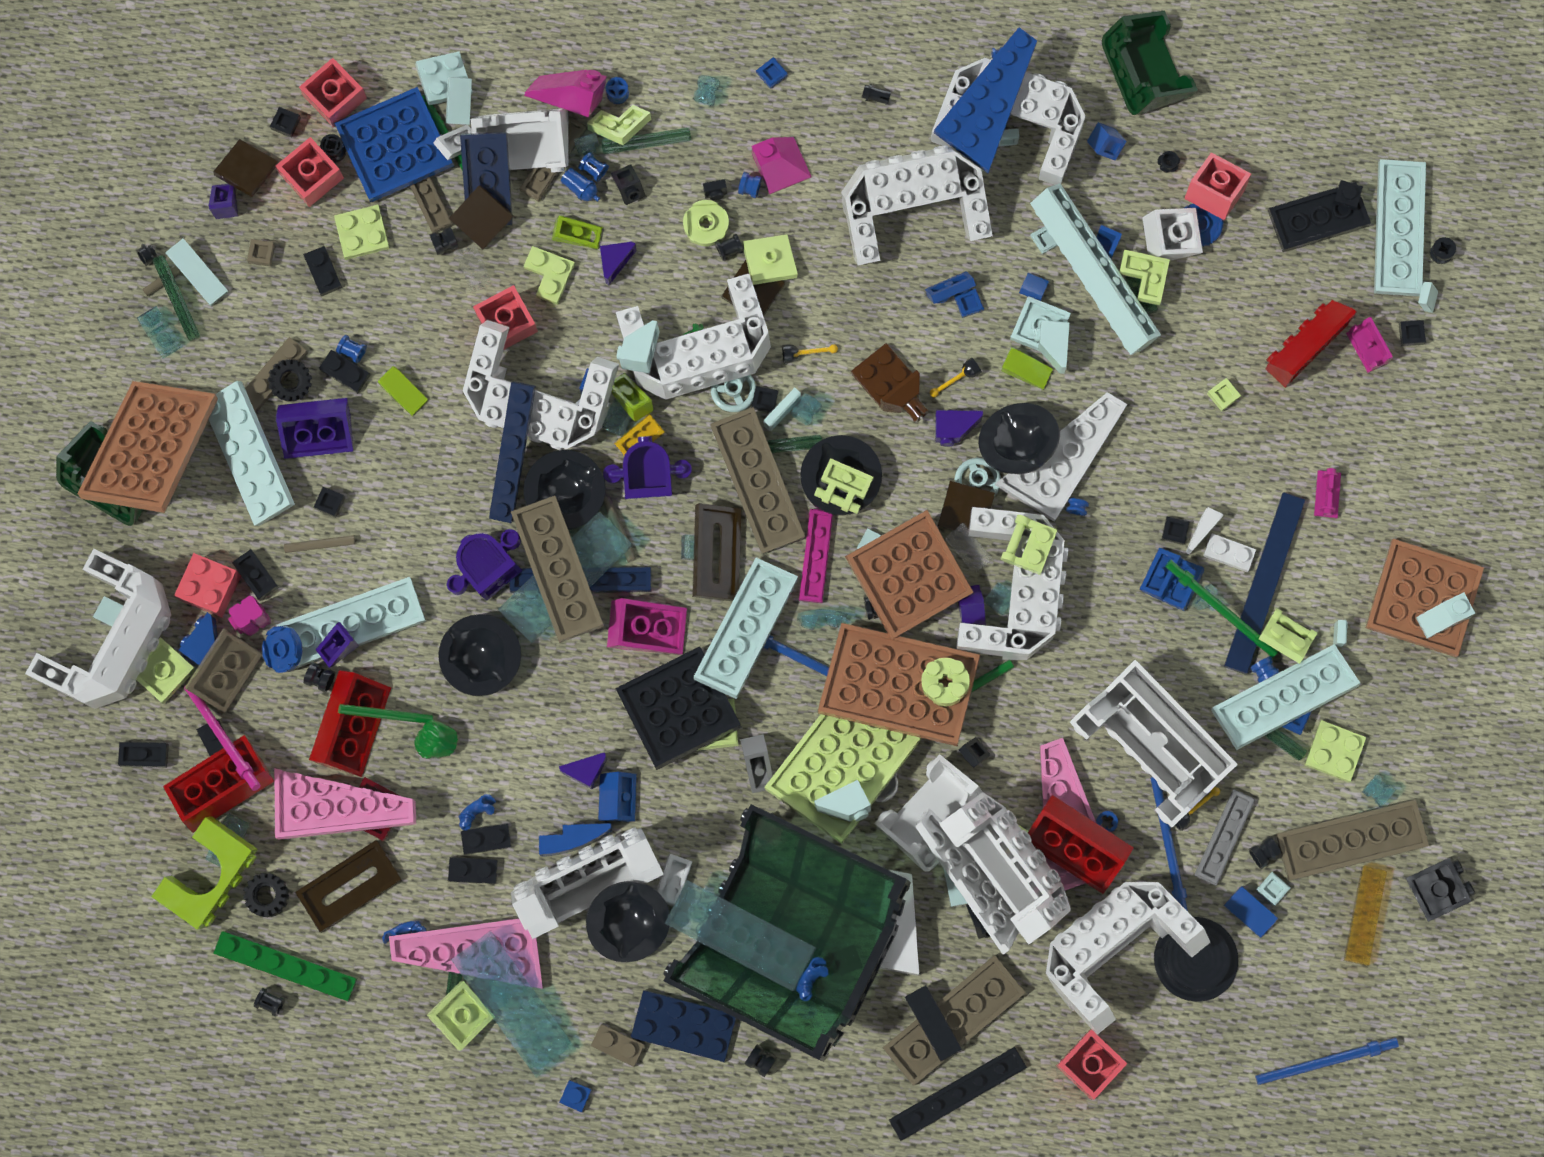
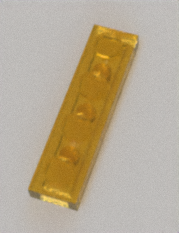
(1365, 915)

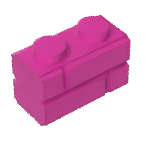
(248, 616)

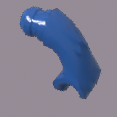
(483, 804)
(404, 928)
(813, 971)

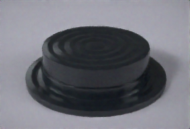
(1019, 438)
(847, 451)
(573, 481)
(479, 655)
(627, 921)
(1204, 974)

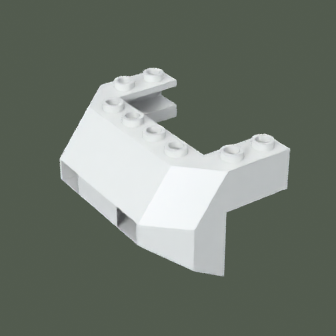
(1159, 737)

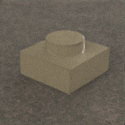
(261, 252)

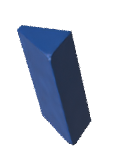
(1250, 911)

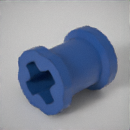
(589, 160)
(351, 349)

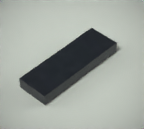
(933, 1023)

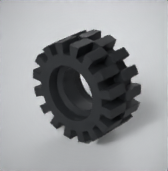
(300, 370)
(253, 888)

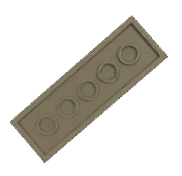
(757, 480)
(557, 569)
(1352, 840)
(966, 1011)

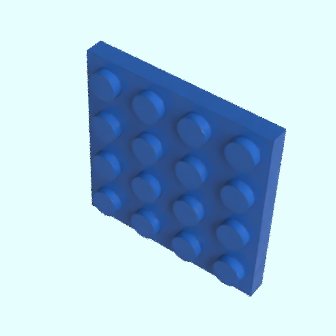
(393, 144)

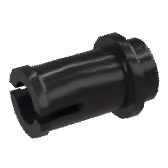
(876, 94)

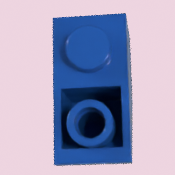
(201, 639)

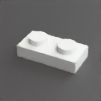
(450, 143)
(1229, 552)

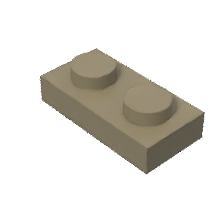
(617, 1045)

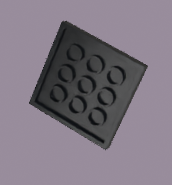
(675, 711)

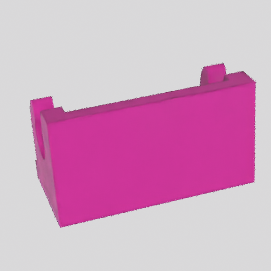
(1369, 345)

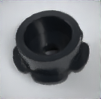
(1168, 156)
(146, 254)

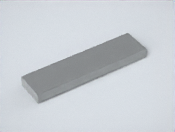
(1224, 837)

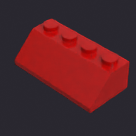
(1309, 342)
(347, 739)
(215, 785)
(1079, 844)

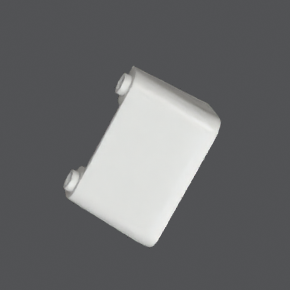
(533, 137)
(943, 794)

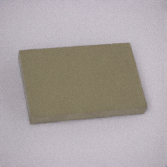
(224, 670)

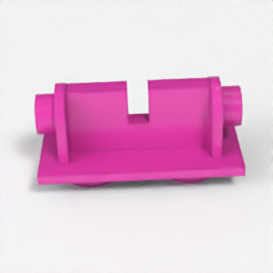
(1327, 493)

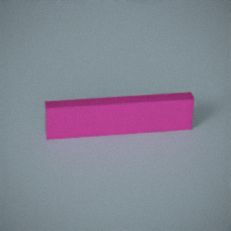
(816, 556)

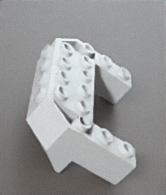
(1037, 101)
(908, 183)
(708, 354)
(552, 418)
(1033, 596)
(126, 645)
(1010, 864)
(544, 907)
(1107, 931)

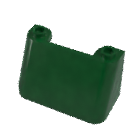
(1143, 63)
(75, 462)

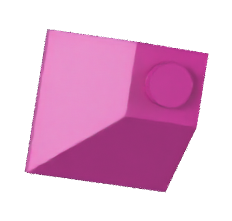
(780, 163)

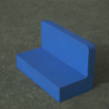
(617, 797)

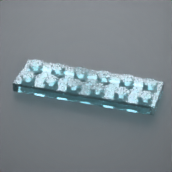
(597, 547)
(740, 935)
(513, 1003)

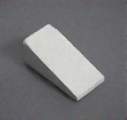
(1206, 524)

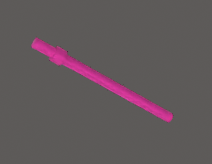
(243, 768)

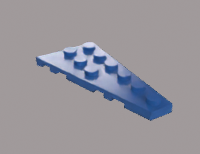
(982, 112)

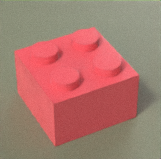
(333, 92)
(309, 172)
(1217, 186)
(508, 310)
(207, 585)
(1091, 1064)

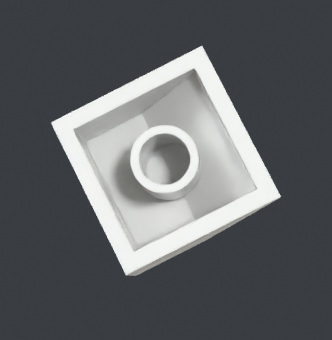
(1172, 233)

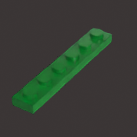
(285, 966)

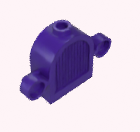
(647, 470)
(485, 563)

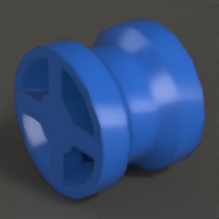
(617, 85)
(750, 185)
(1264, 669)

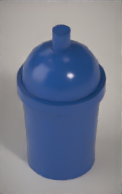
(580, 185)

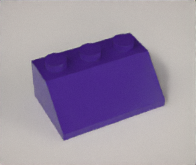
(315, 428)

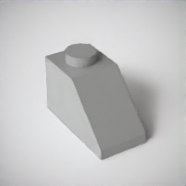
(757, 762)

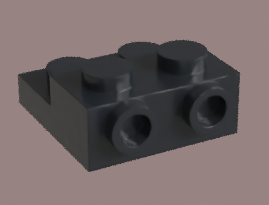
(1441, 888)

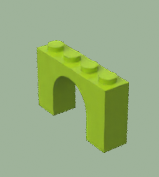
(234, 856)

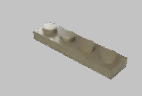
(258, 388)

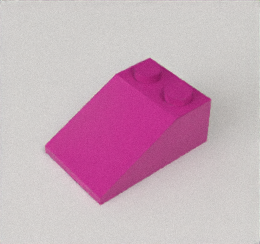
(573, 90)
(646, 627)

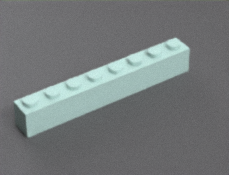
(1095, 269)

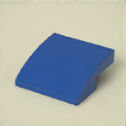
(1165, 585)

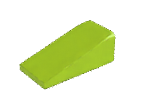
(576, 232)
(1026, 368)
(402, 390)
(631, 397)

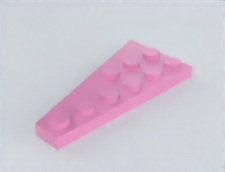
(1062, 781)
(323, 807)
(437, 947)

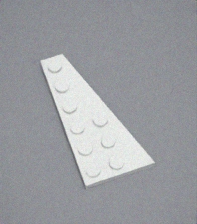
(1079, 442)
(971, 882)

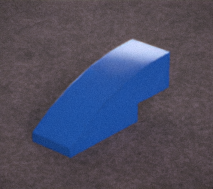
(573, 838)

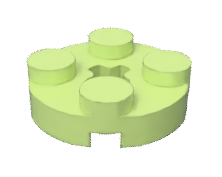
(696, 214)
(945, 668)

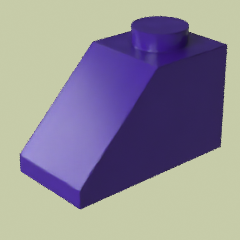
(954, 425)

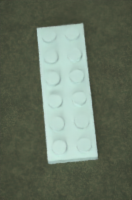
(1400, 227)
(249, 455)
(364, 617)
(746, 628)
(1285, 697)

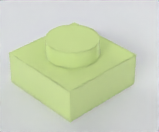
(1223, 394)

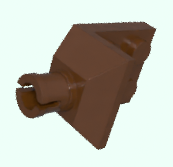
(891, 383)

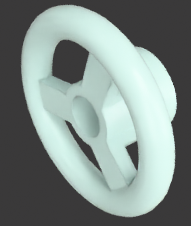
(740, 405)
(971, 463)

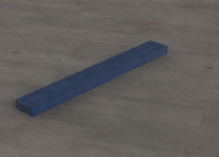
(1265, 580)

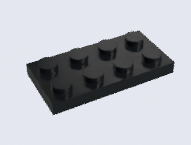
(1315, 219)

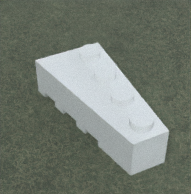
(903, 952)

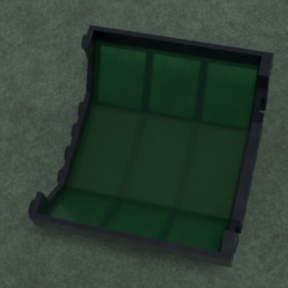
(821, 898)

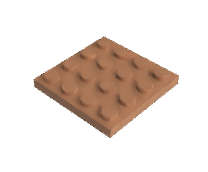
(909, 574)
(1414, 583)

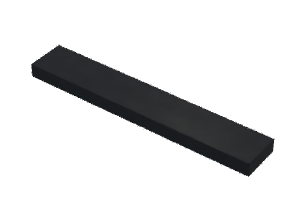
(957, 1093)

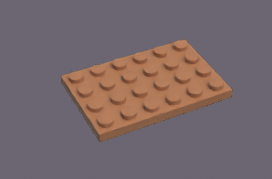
(148, 446)
(881, 684)

